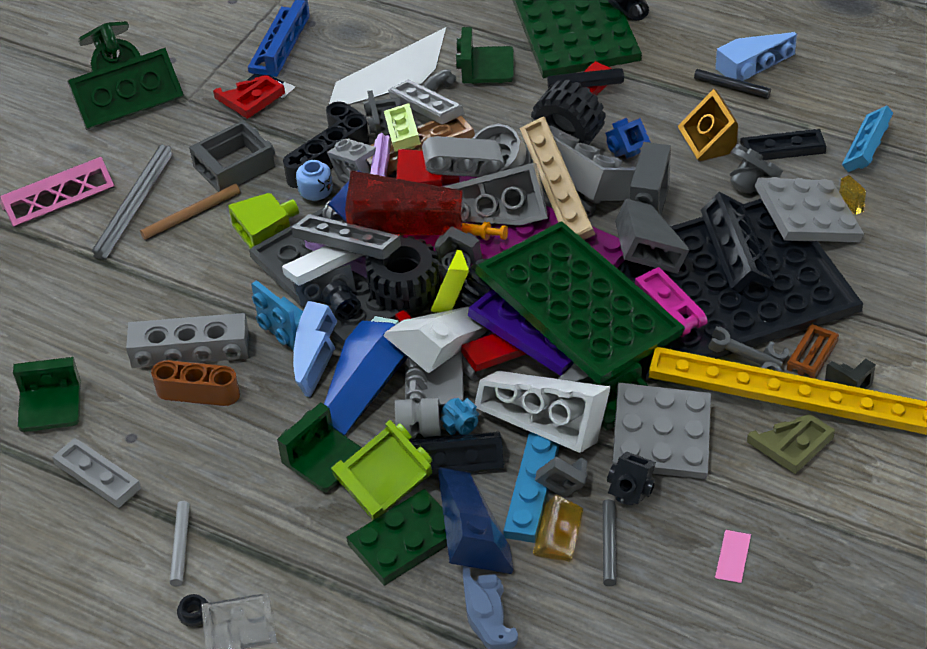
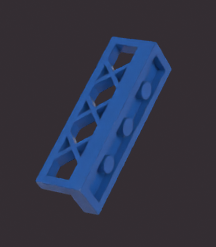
(281, 44)

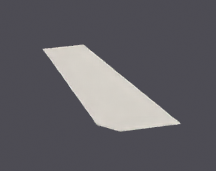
(410, 63)

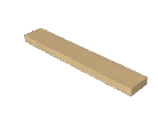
(556, 177)

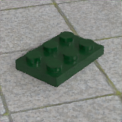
(401, 537)

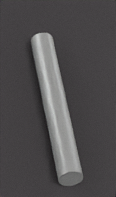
(179, 543)

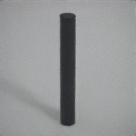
(732, 83)

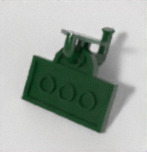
(121, 83)

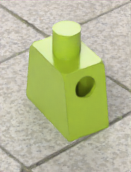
(261, 217)

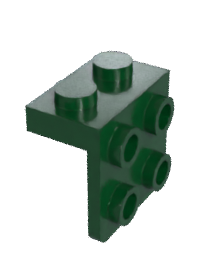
(483, 64)
(48, 394)
(315, 447)

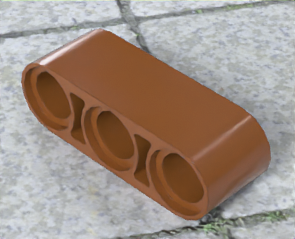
(195, 383)

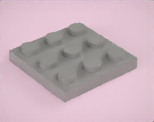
(808, 210)
(664, 428)

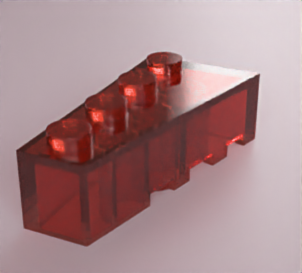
(402, 205)

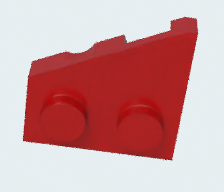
(251, 95)

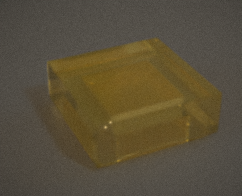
(853, 194)

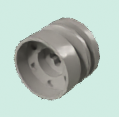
(513, 148)

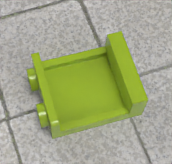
(384, 470)

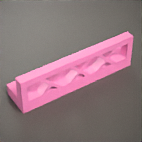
(52, 183)

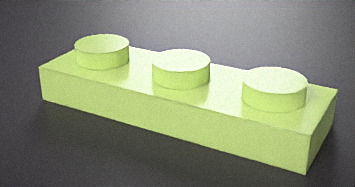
(402, 127)

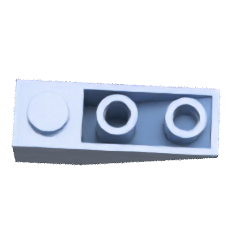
(752, 55)

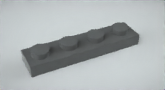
(346, 236)

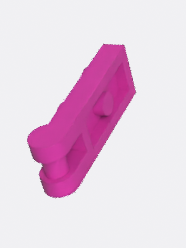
(672, 299)

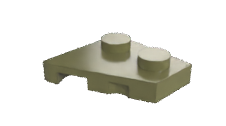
(793, 442)

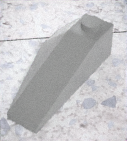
(504, 197)

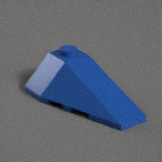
(361, 373)

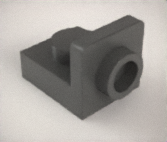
(563, 477)

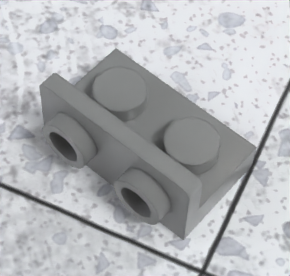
(349, 156)

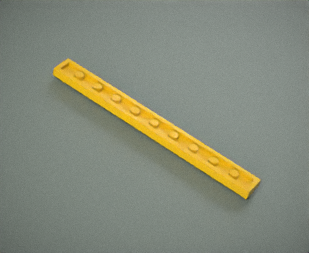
(789, 390)

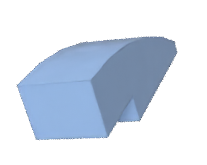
(313, 345)

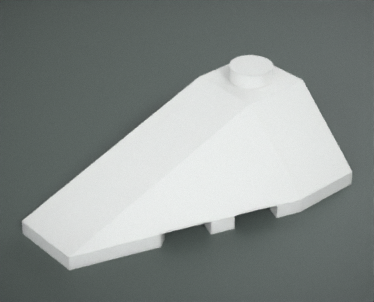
(435, 337)

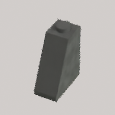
(648, 237)

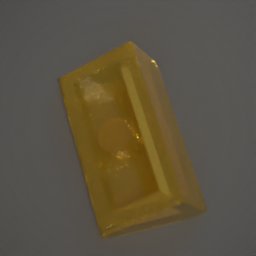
(558, 529)

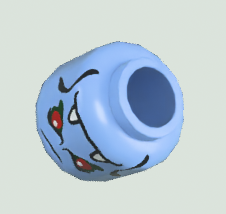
(314, 180)

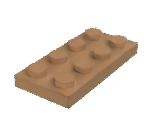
(455, 128)

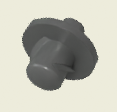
(751, 169)

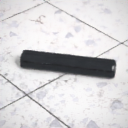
(591, 78)

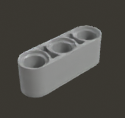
(462, 156)

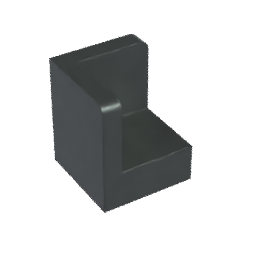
(843, 374)

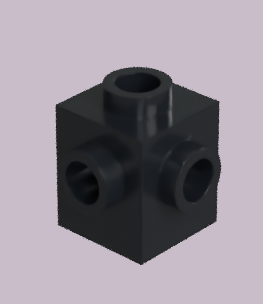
(631, 479)

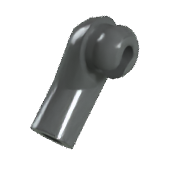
(443, 76)

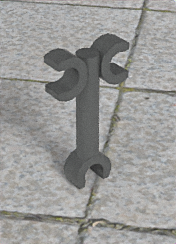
(767, 359)

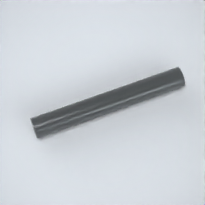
(609, 543)

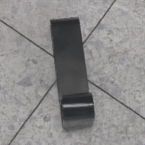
(343, 123)

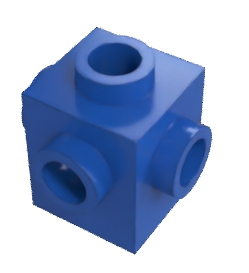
(626, 137)

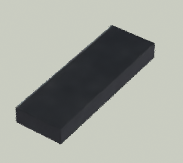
(786, 144)

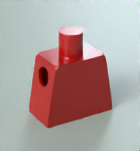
(412, 168)

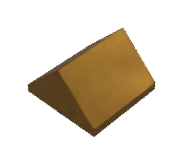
(710, 128)

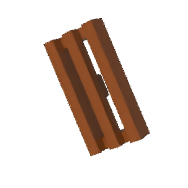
(805, 367)

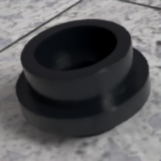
(189, 604)

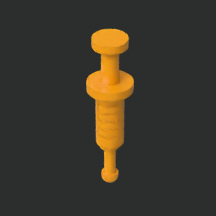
(485, 230)

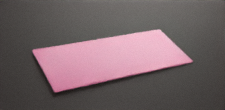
(733, 556)

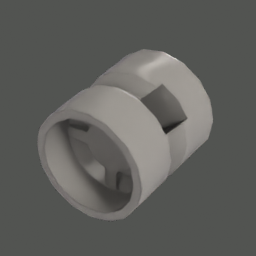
(419, 417)

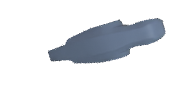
(486, 611)

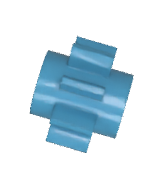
(459, 416)

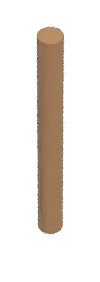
(189, 211)

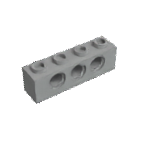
(188, 339)

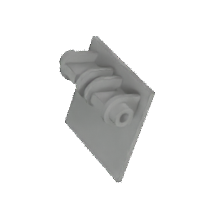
(442, 382)

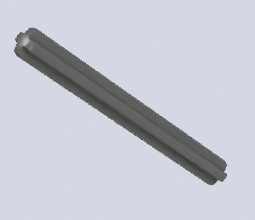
(131, 202)

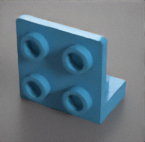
(276, 314)

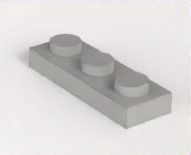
(96, 472)

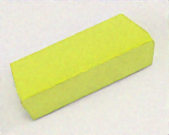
(451, 284)

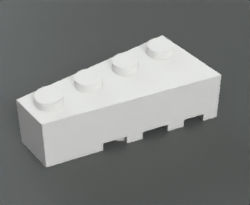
(546, 406)

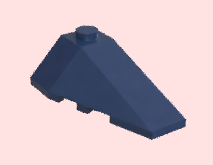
(470, 526)

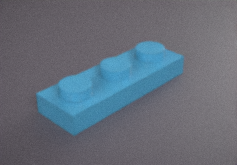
(867, 139)

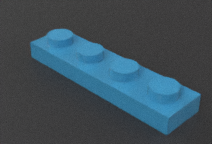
(528, 495)

